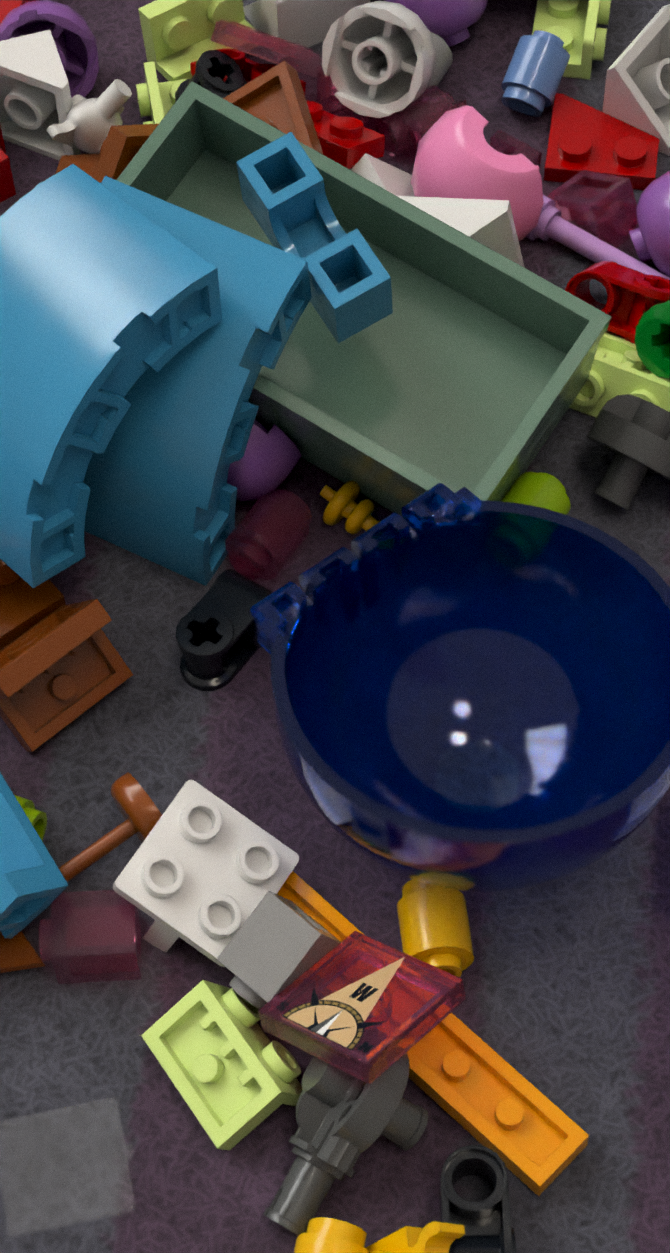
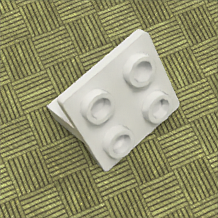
(203, 872)

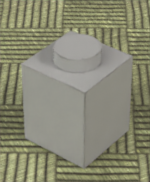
(274, 949)

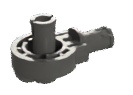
(641, 443)
(336, 1124)

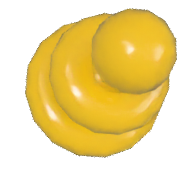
(343, 504)

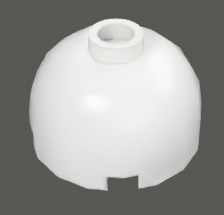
(379, 58)

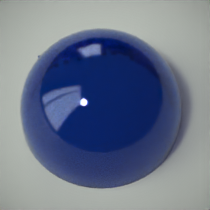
(475, 691)

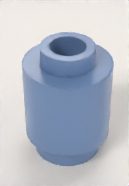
(534, 73)

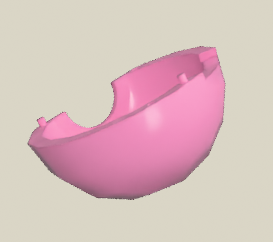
(460, 163)

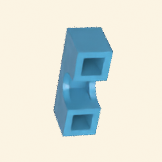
(293, 210)

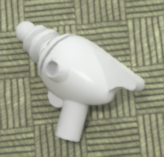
(91, 118)

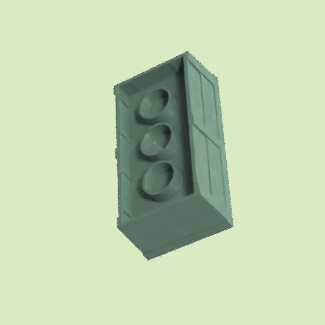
(440, 389)

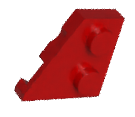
(598, 143)

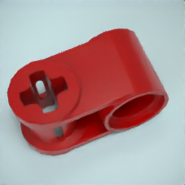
(628, 294)

